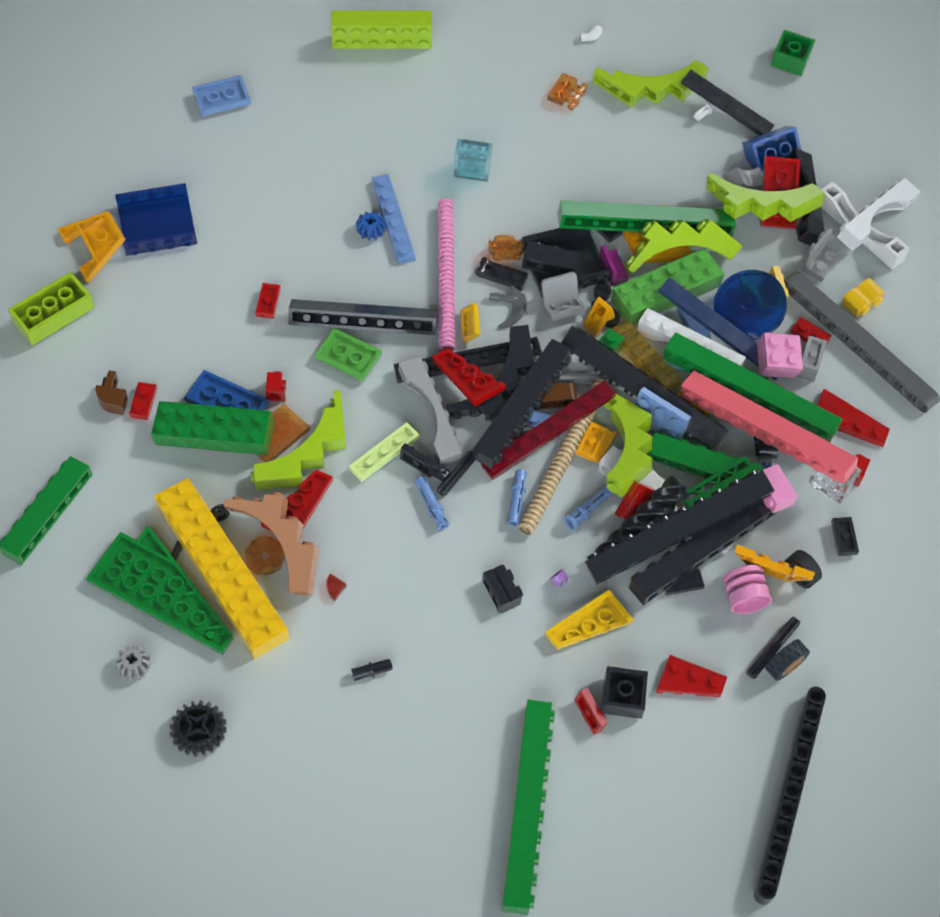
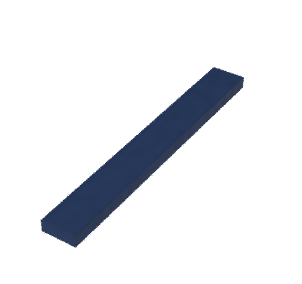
(710, 320)

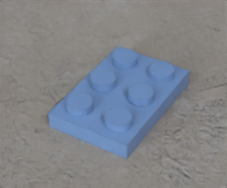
(221, 95)
(665, 416)

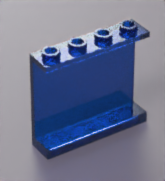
(156, 219)

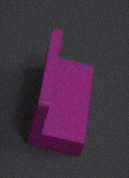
(613, 262)

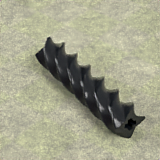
(659, 504)

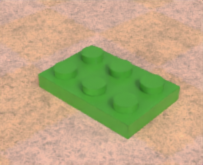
(348, 354)

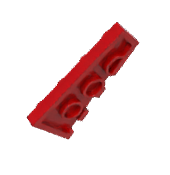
(467, 378)
(854, 421)

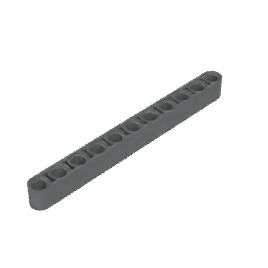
(861, 342)

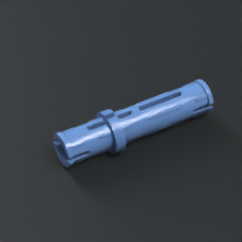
(518, 490)
(435, 509)

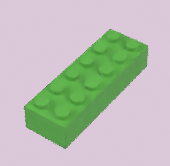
(694, 272)

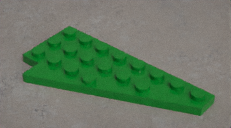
(154, 583)

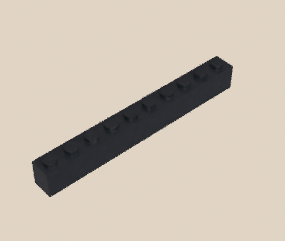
(634, 379)
(679, 527)
(695, 552)

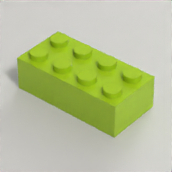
(51, 308)

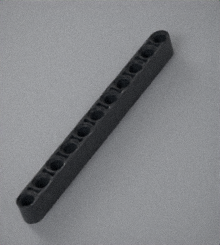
(786, 801)

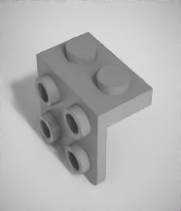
(562, 297)

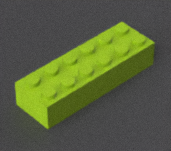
(381, 29)

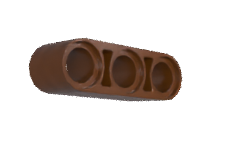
(559, 396)

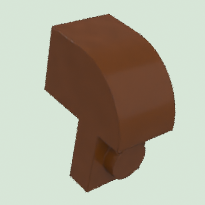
(110, 397)

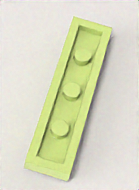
(383, 452)

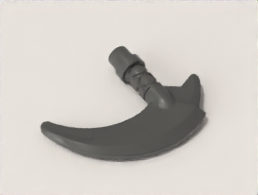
(518, 305)

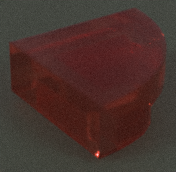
(335, 587)

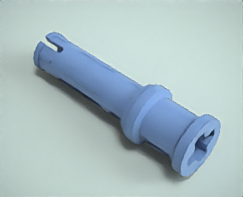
(583, 511)

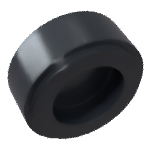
(603, 291)

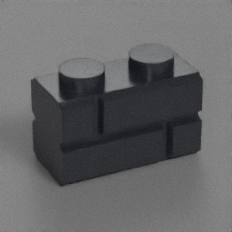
(502, 588)

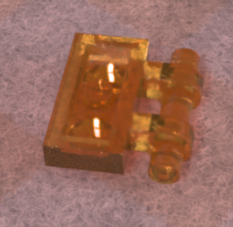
(563, 88)

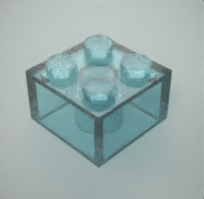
(472, 160)

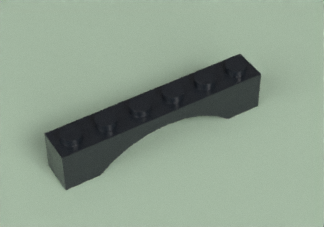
(811, 224)

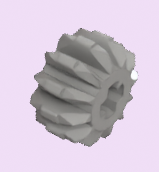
(130, 655)

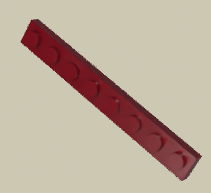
(552, 428)

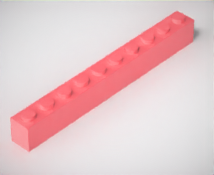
(769, 427)

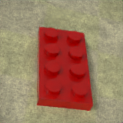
(780, 175)

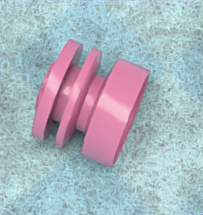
(747, 589)

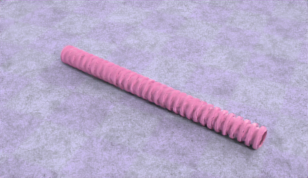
(446, 275)

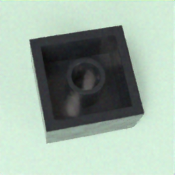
(624, 692)

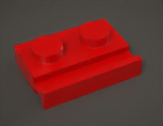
(635, 496)

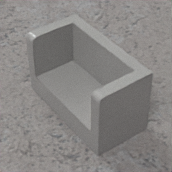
(812, 358)

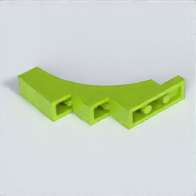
(633, 88)
(634, 463)
(287, 470)

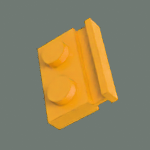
(595, 443)

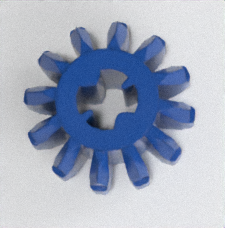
(370, 225)

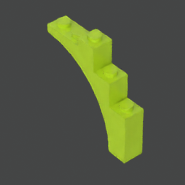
(764, 204)
(681, 234)

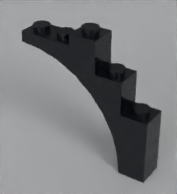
(518, 362)

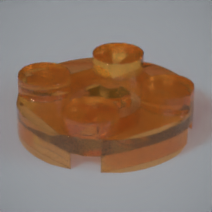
(505, 248)
(261, 565)

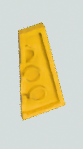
(591, 620)

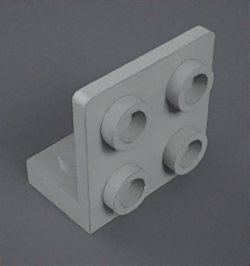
(821, 257)

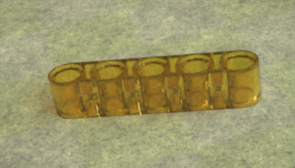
(646, 356)

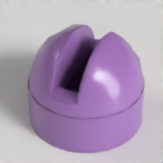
(558, 577)

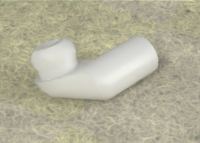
(593, 35)

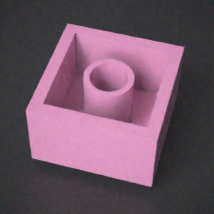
(779, 355)

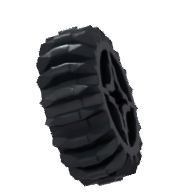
(209, 740)

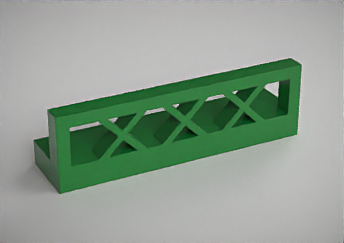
(741, 475)

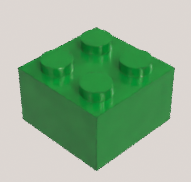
(792, 53)

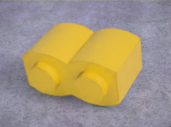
(863, 297)

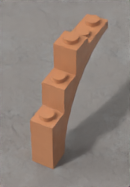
(301, 558)

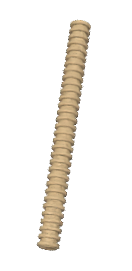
(555, 473)

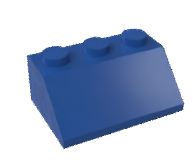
(773, 144)

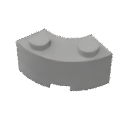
(745, 178)

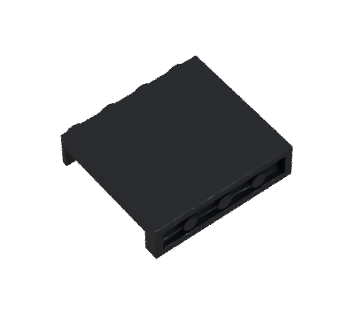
(591, 267)

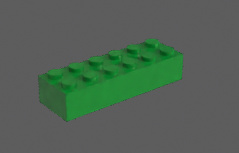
(213, 428)

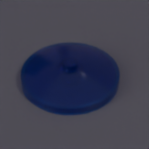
(752, 302)

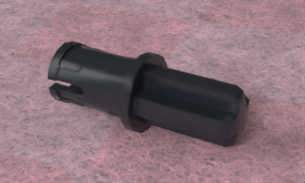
(371, 669)

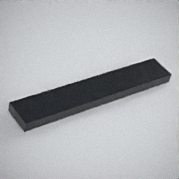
(727, 103)

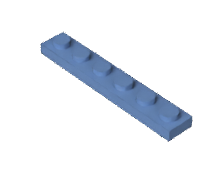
(393, 219)

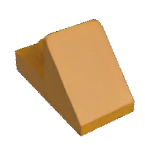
(598, 316)

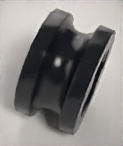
(220, 512)

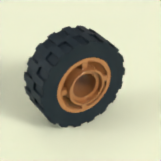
(787, 659)

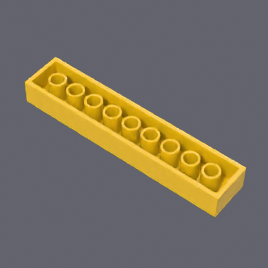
(221, 568)

